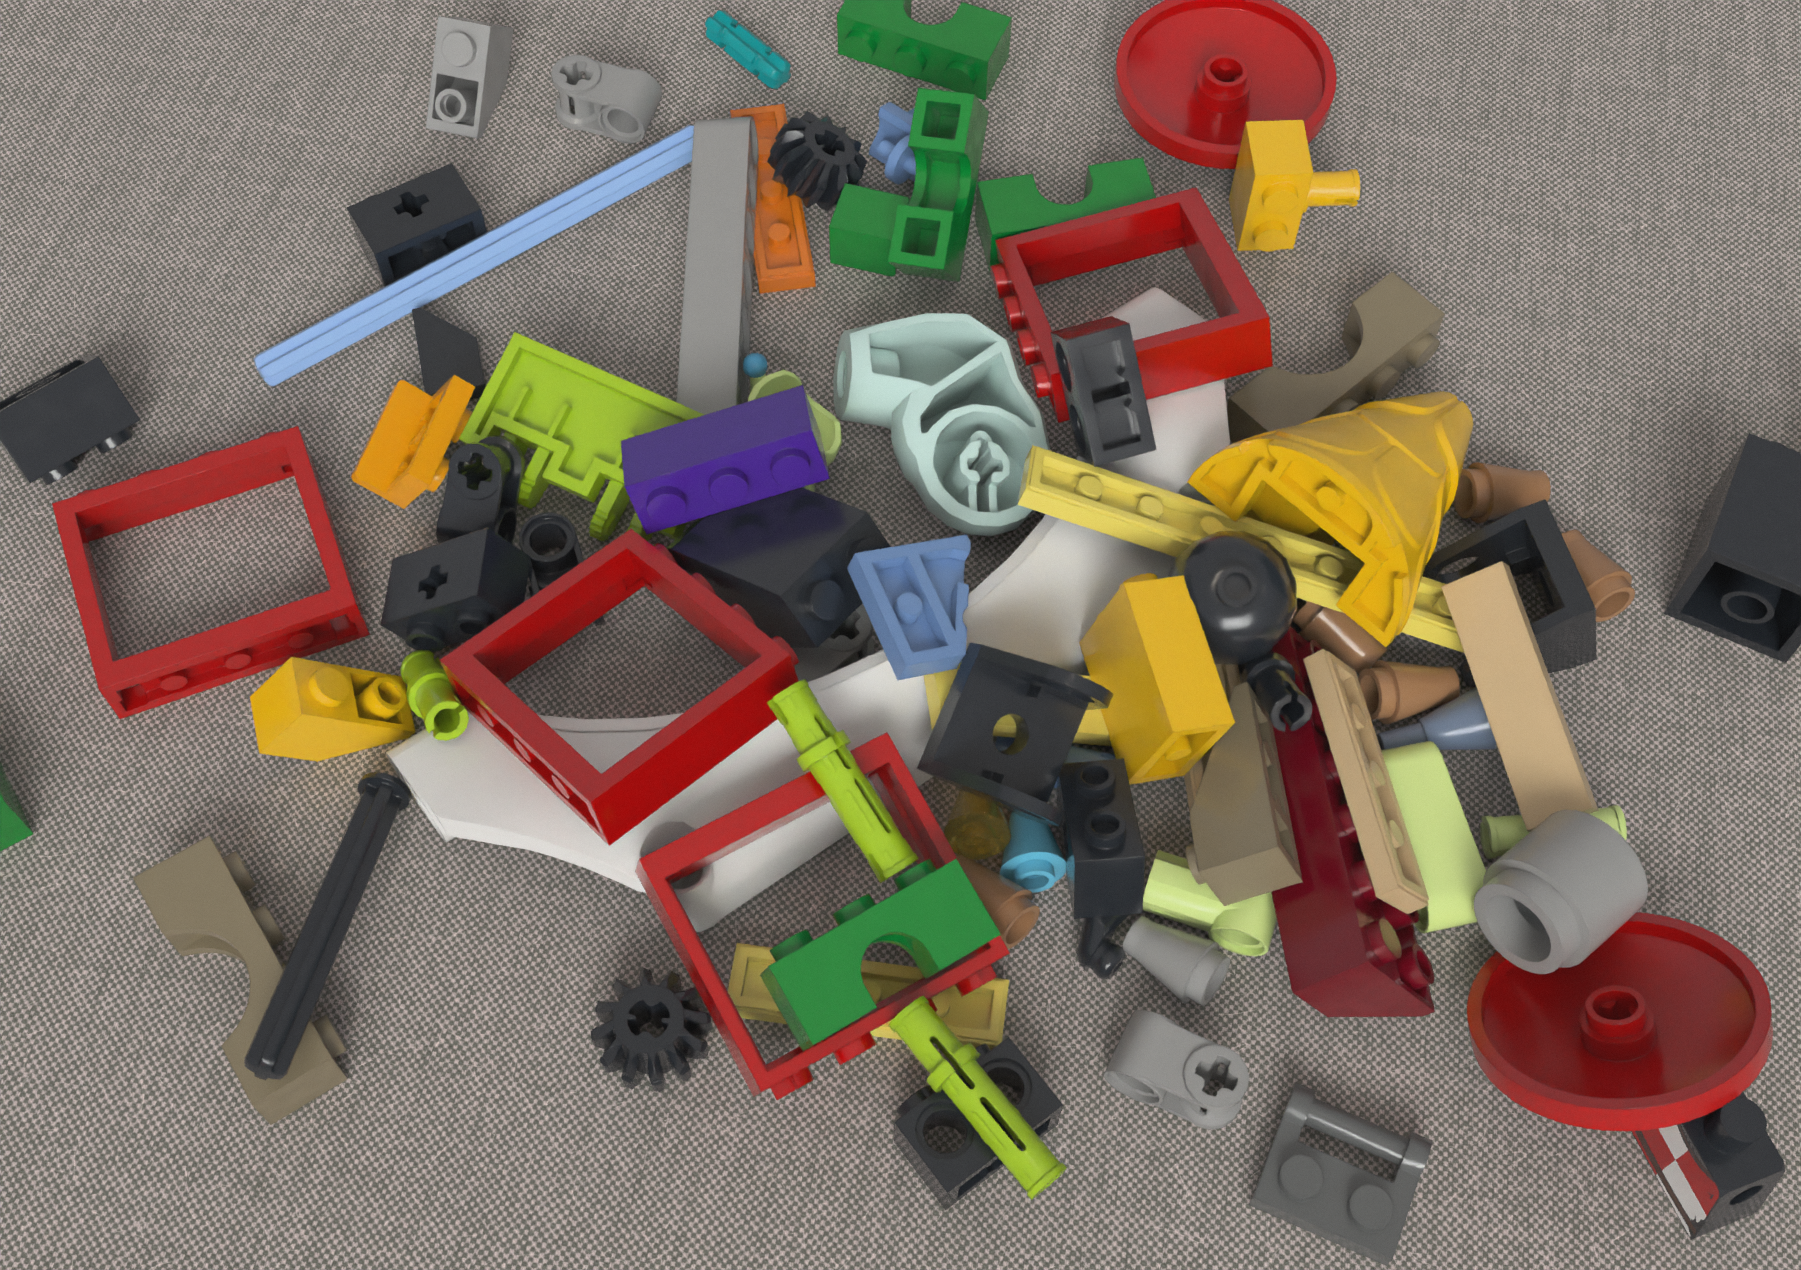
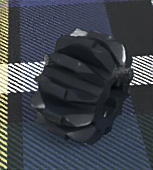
(816, 160)
(641, 1052)

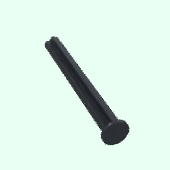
(326, 926)

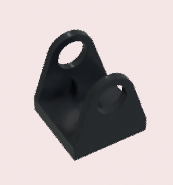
(1533, 545)
(1047, 715)

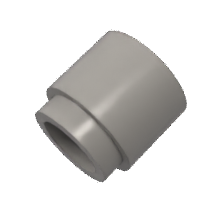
(1560, 892)

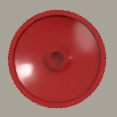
(1209, 66)
(1630, 1037)

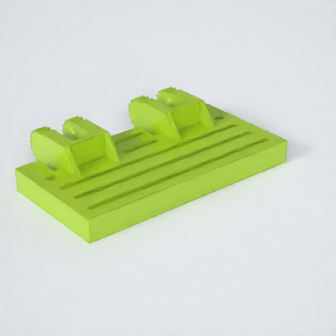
(574, 424)

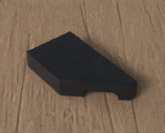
(447, 352)

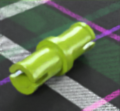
(432, 695)

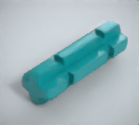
(748, 49)

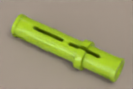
(835, 769)
(920, 1029)

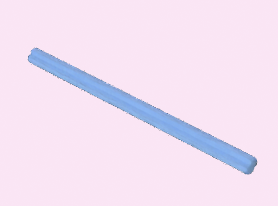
(474, 258)

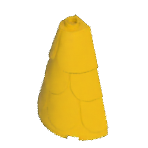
(1368, 480)

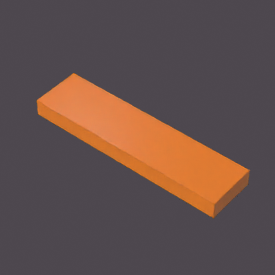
(780, 235)

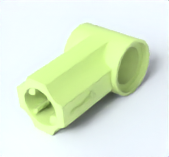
(1238, 927)

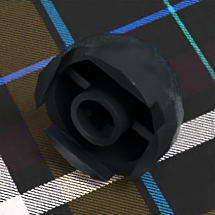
(1239, 592)

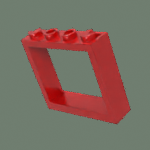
(1166, 361)
(230, 649)
(673, 756)
(658, 870)

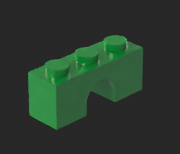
(955, 54)
(947, 149)
(1016, 206)
(821, 980)

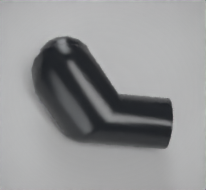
(1095, 946)

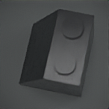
(1747, 554)
(783, 561)

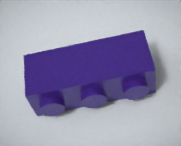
(723, 460)

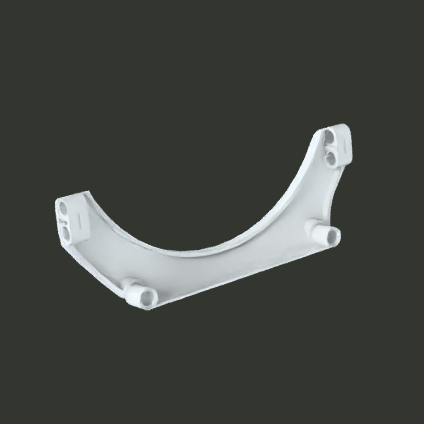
(1029, 607)

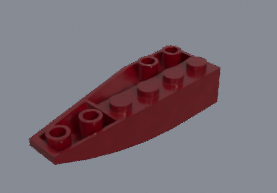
(1338, 939)

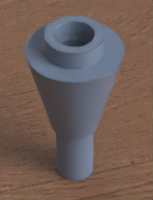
(1453, 726)

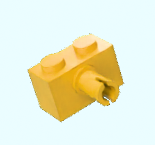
(1278, 184)

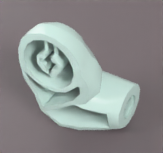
(952, 413)

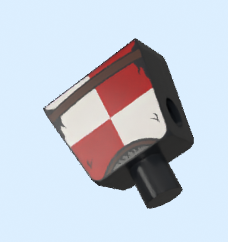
(1715, 1165)

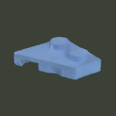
(916, 602)

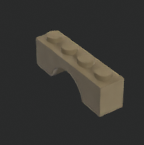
(1384, 336)
(205, 909)

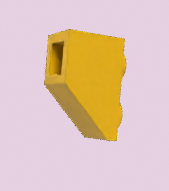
(328, 710)

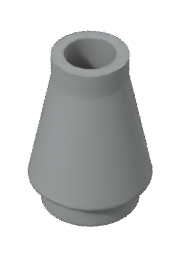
(1179, 960)

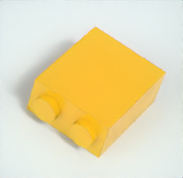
(1162, 678)

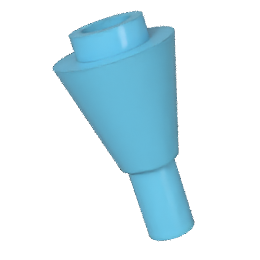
(1032, 855)

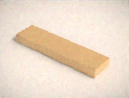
(1518, 695)
(1366, 783)

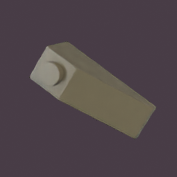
(1242, 811)

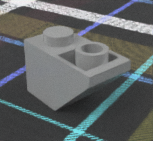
(467, 74)

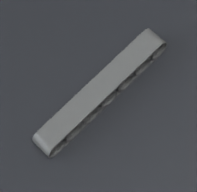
(718, 265)

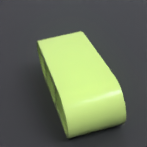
(1438, 835)

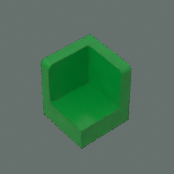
(864, 229)

